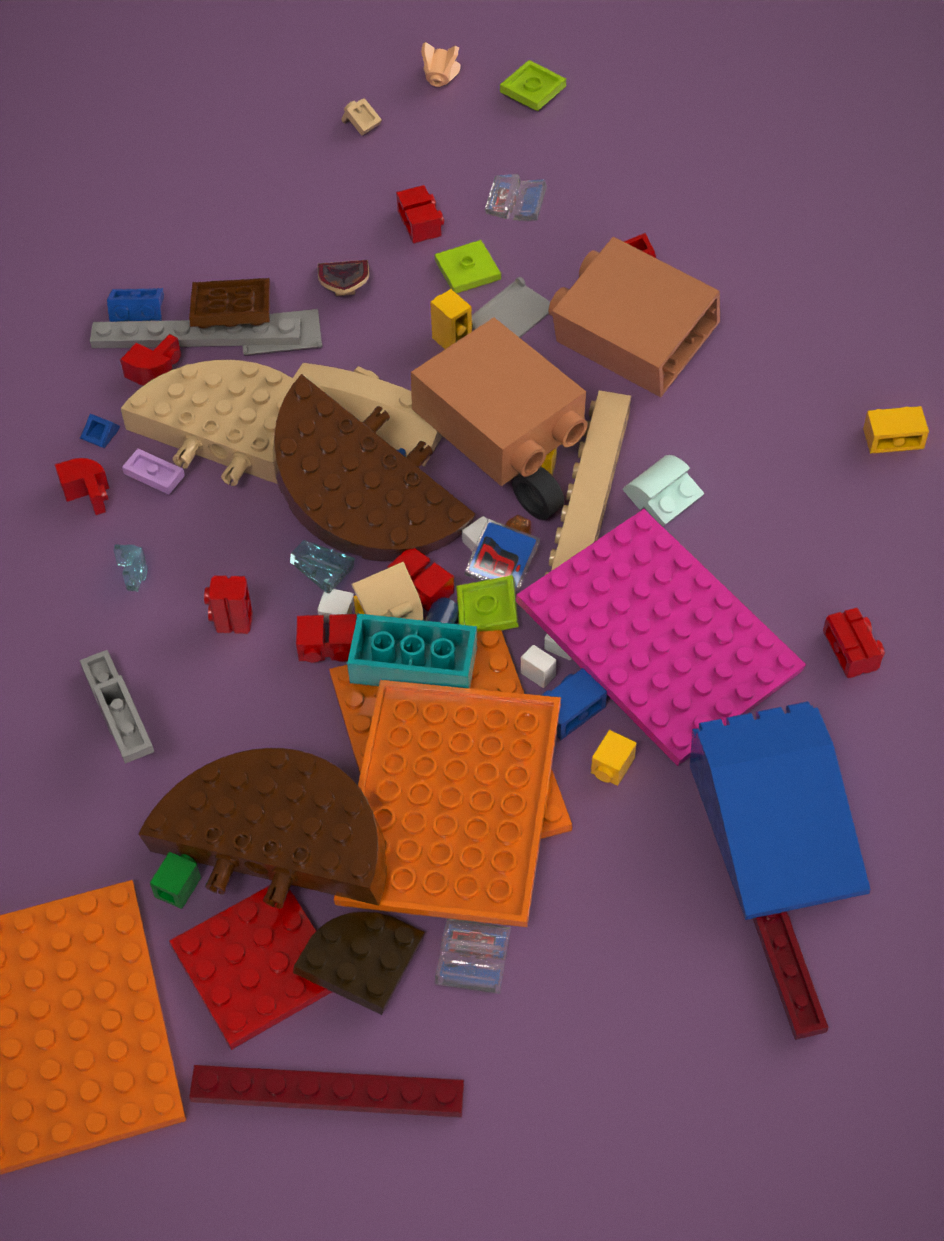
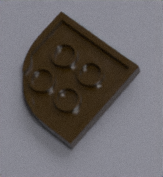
(360, 957)

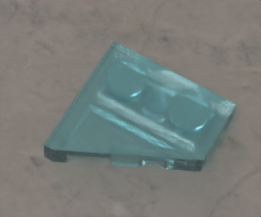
(321, 564)

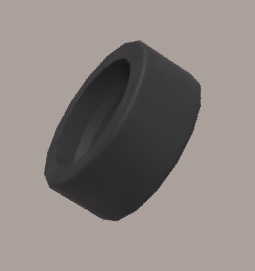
(538, 493)

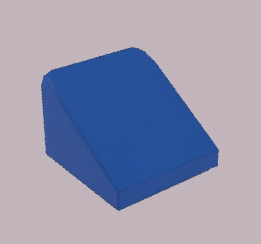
(99, 431)

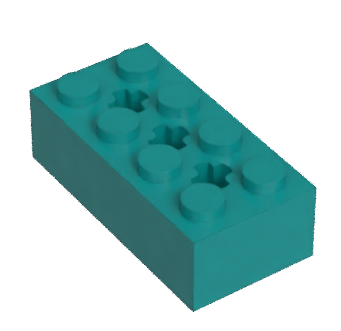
(411, 652)

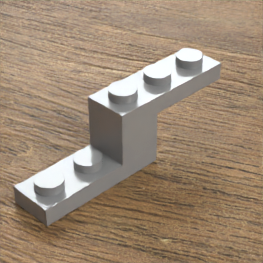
(116, 706)

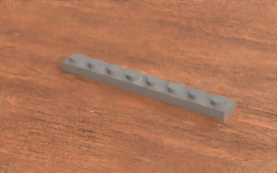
(152, 333)

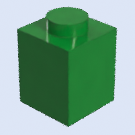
(175, 879)

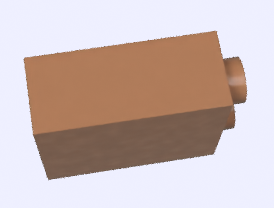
(635, 315)
(499, 402)

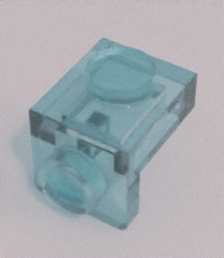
(135, 565)

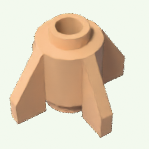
(440, 64)

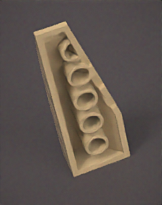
(363, 393)

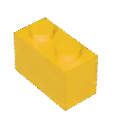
(450, 318)
(895, 429)

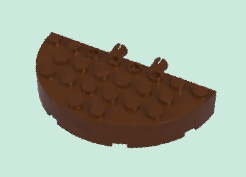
(354, 484)
(277, 820)

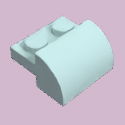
(664, 489)

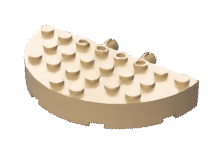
(213, 412)

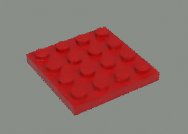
(246, 965)

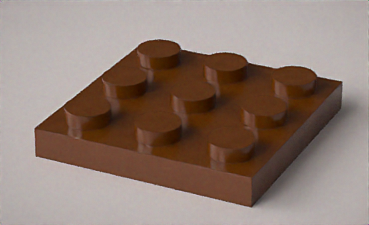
(230, 302)

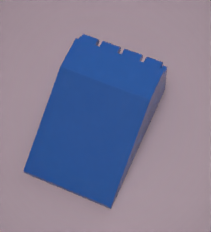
(778, 809)

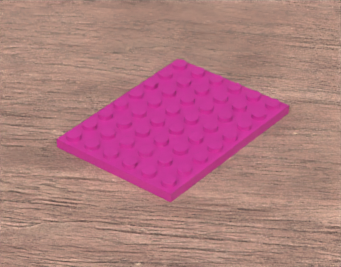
(659, 633)

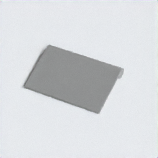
(514, 307)
(309, 338)

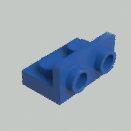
(135, 304)

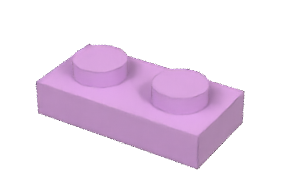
(153, 471)

